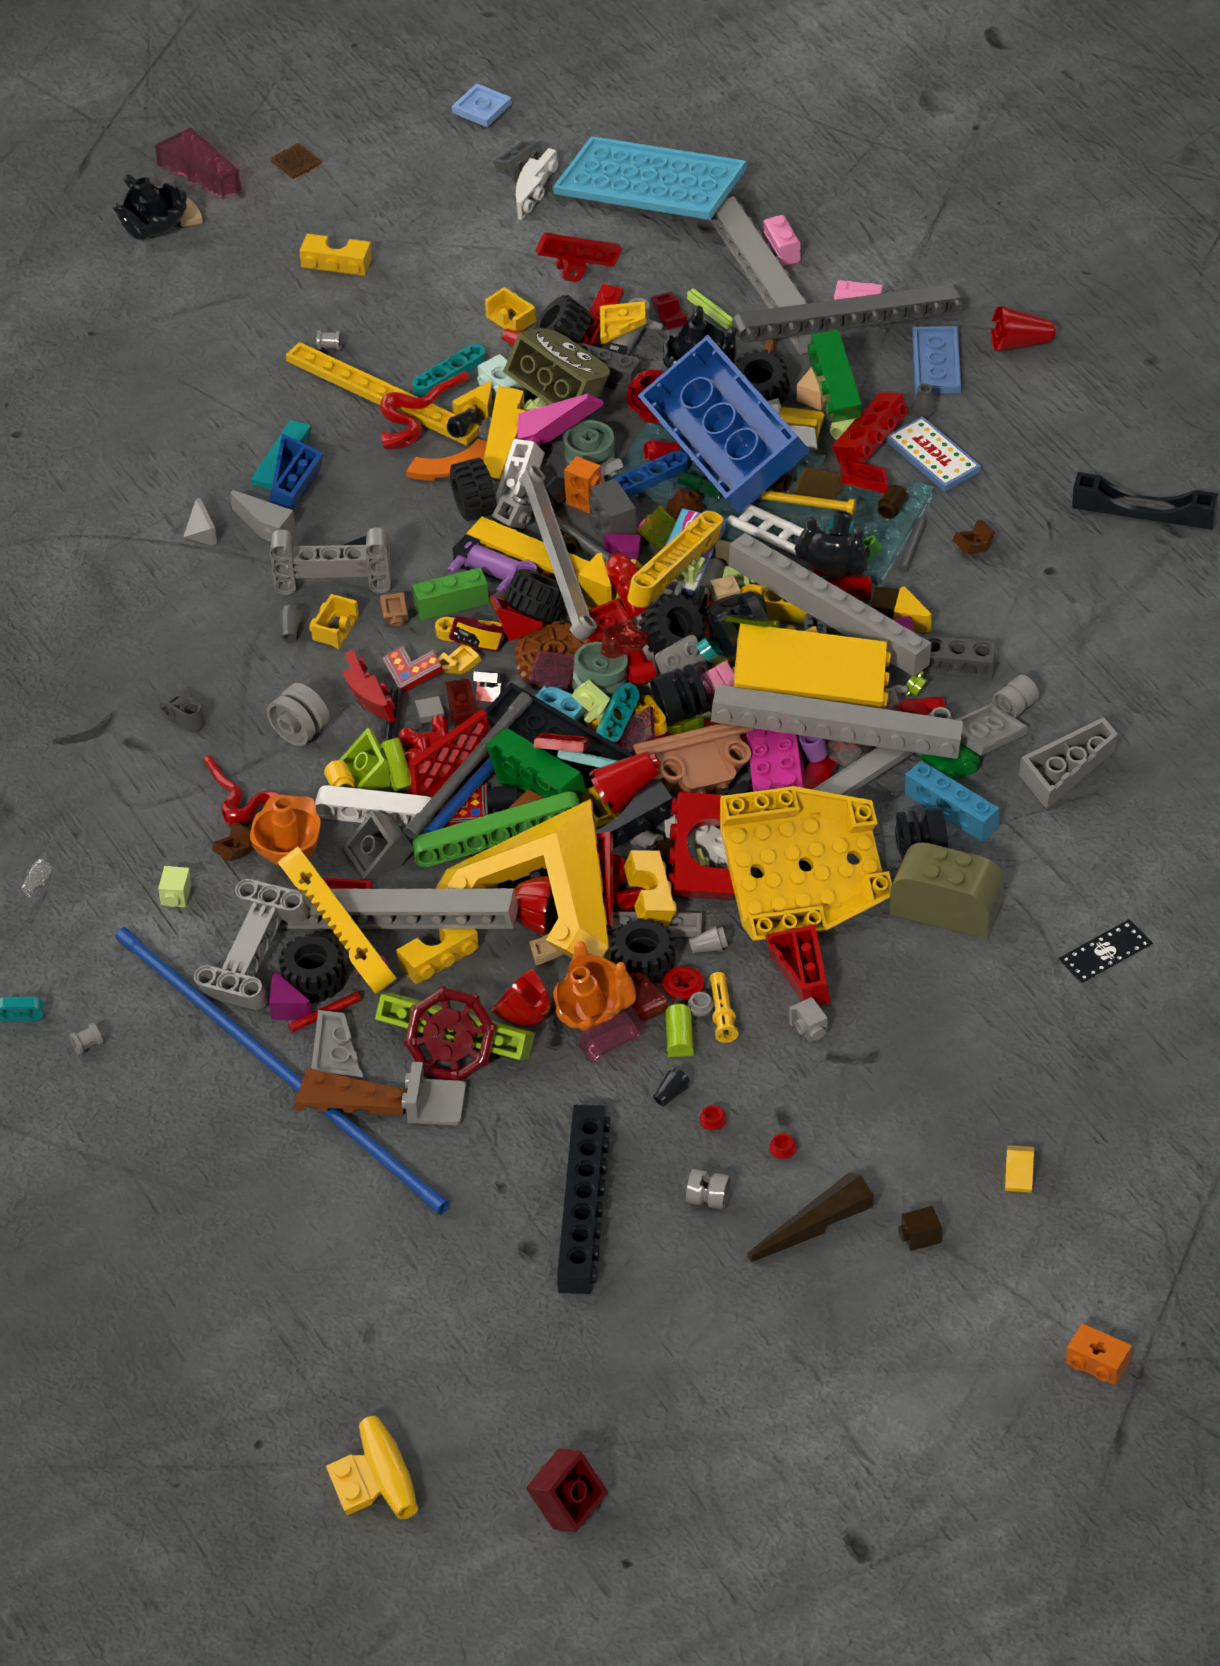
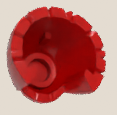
(635, 387)
(532, 903)
(525, 1002)

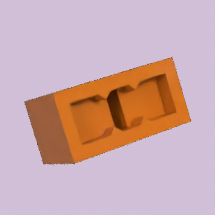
(579, 478)

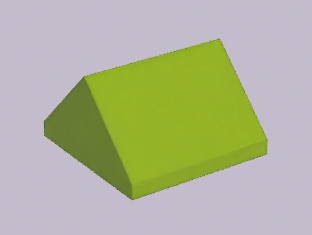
(367, 763)

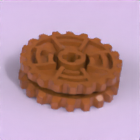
(547, 638)

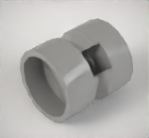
(1016, 696)
(708, 1189)

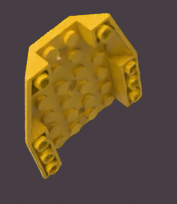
(795, 825)

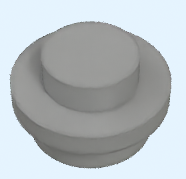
(700, 1004)

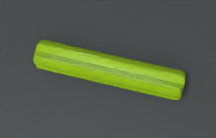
(710, 308)

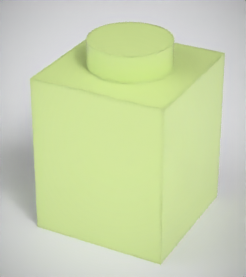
(174, 886)

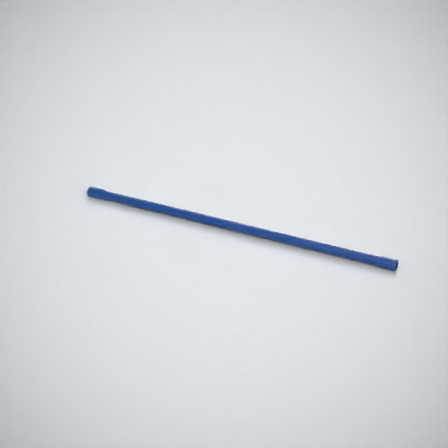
(134, 944)

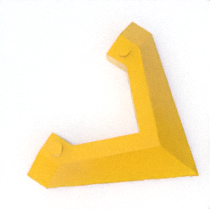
(570, 855)

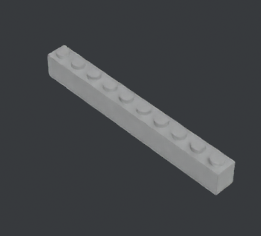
(758, 261)
(827, 602)
(836, 721)
(420, 909)

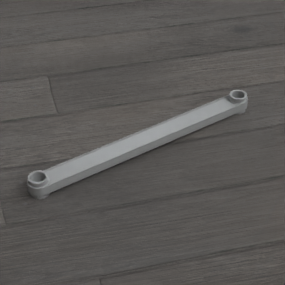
(581, 622)
(869, 766)

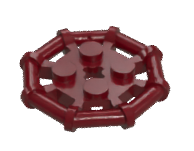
(435, 1033)

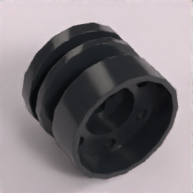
(684, 693)
(929, 829)

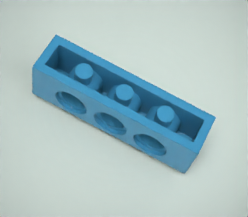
(957, 802)

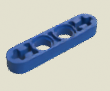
(671, 464)

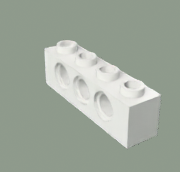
(710, 842)

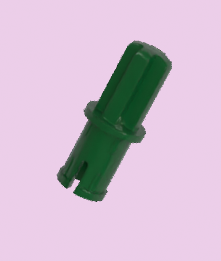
(698, 484)

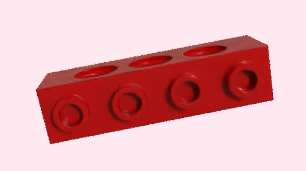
(871, 428)

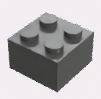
(611, 510)

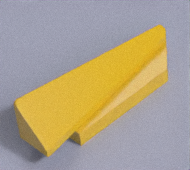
(502, 429)

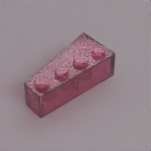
(199, 162)

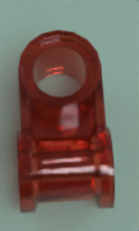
(622, 639)
(648, 1000)

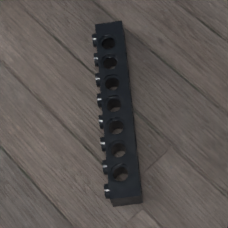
(582, 1199)

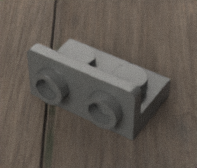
(517, 157)

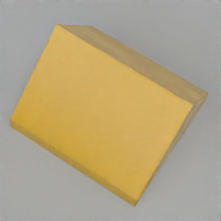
(595, 583)

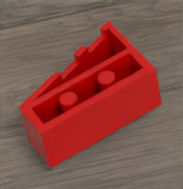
(801, 962)

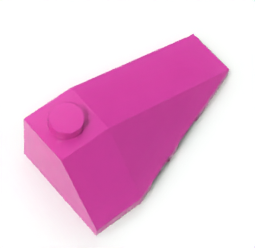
(550, 421)

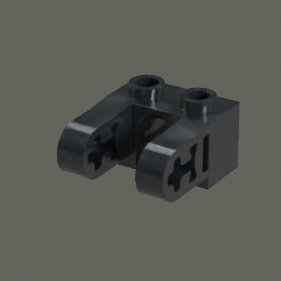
(726, 630)

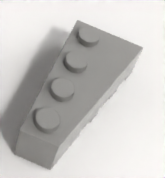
(1066, 761)

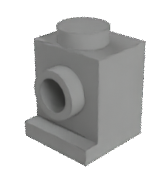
(809, 1019)

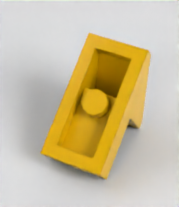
(478, 399)

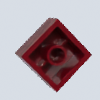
(567, 1490)

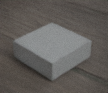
(428, 708)

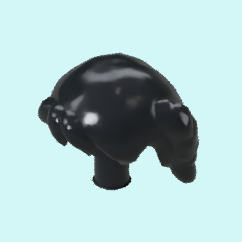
(150, 209)
(692, 333)
(835, 553)

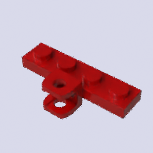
(576, 253)
(605, 850)

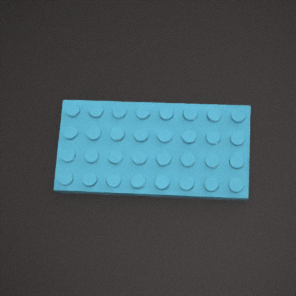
(650, 177)

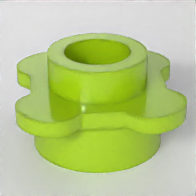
(916, 684)

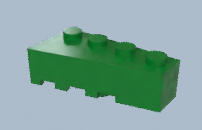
(834, 376)
(531, 768)

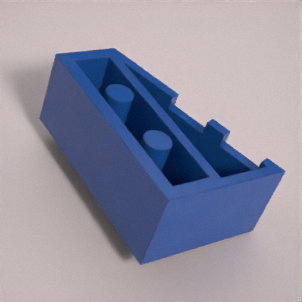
(294, 472)

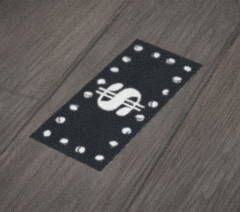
(1105, 951)

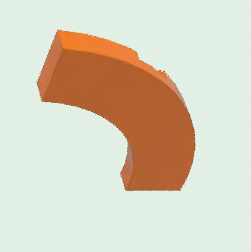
(437, 468)

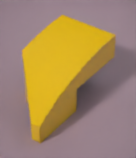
(460, 660)

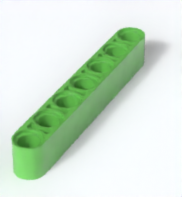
(488, 830)

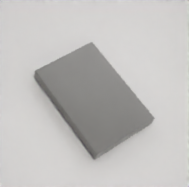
(990, 729)

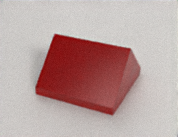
(513, 620)

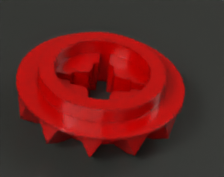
(685, 975)

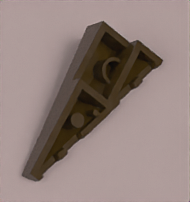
(840, 1201)

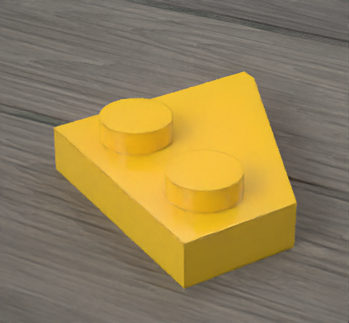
(621, 319)

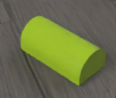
(397, 764)
(679, 1031)

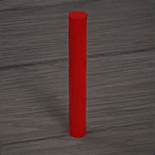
(333, 1007)

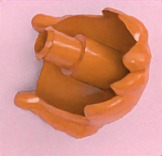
(592, 990)

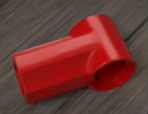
(639, 668)

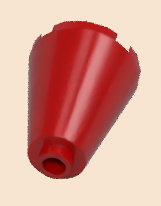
(1019, 329)
(623, 778)

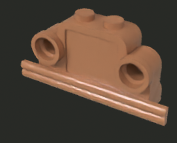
(700, 758)

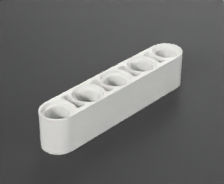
(356, 804)

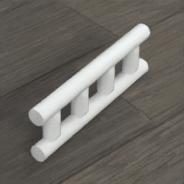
(761, 531)

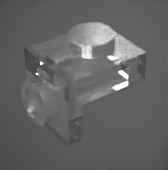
(843, 752)

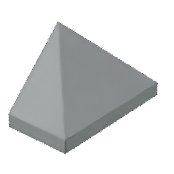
(200, 525)

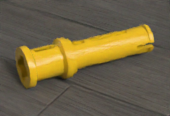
(719, 985)

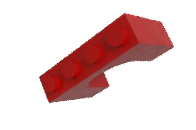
(688, 876)

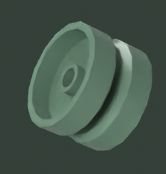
(589, 441)
(600, 670)

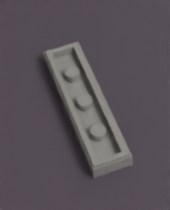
(680, 926)

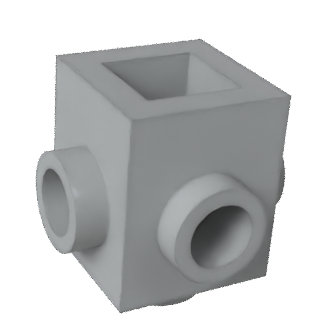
(513, 512)

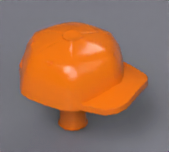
(284, 826)

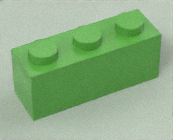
(450, 594)

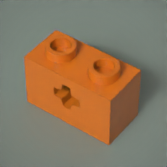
(1098, 1354)

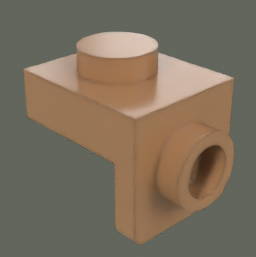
(394, 609)

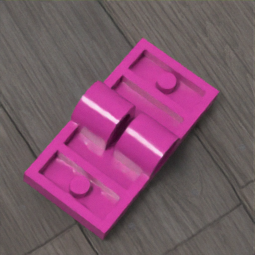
(775, 760)

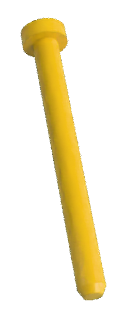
(849, 506)

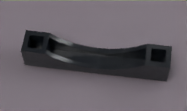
(1099, 495)
(647, 809)

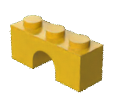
(350, 259)
(649, 872)
(423, 961)

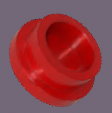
(712, 1118)
(782, 1146)

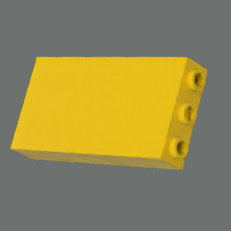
(812, 665)

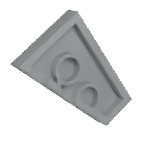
(333, 1046)

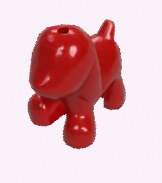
(620, 572)
(423, 740)

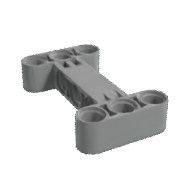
(330, 561)
(251, 944)

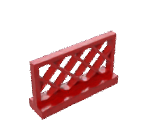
(428, 783)

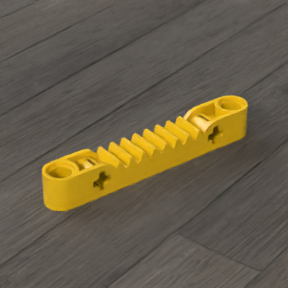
(674, 557)
(373, 968)

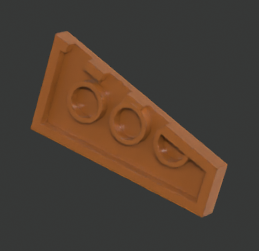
(350, 1094)

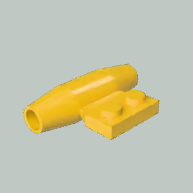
(379, 1471)

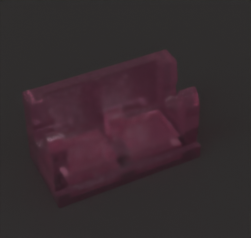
(608, 1036)

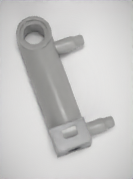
(625, 343)

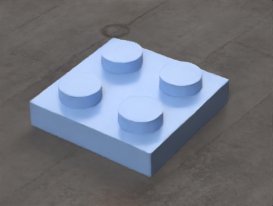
(481, 105)

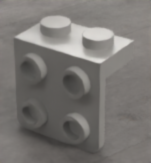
(681, 654)
(432, 1099)

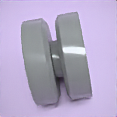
(298, 714)

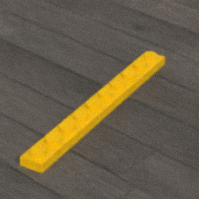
(371, 388)

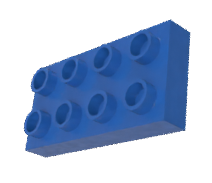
(724, 424)

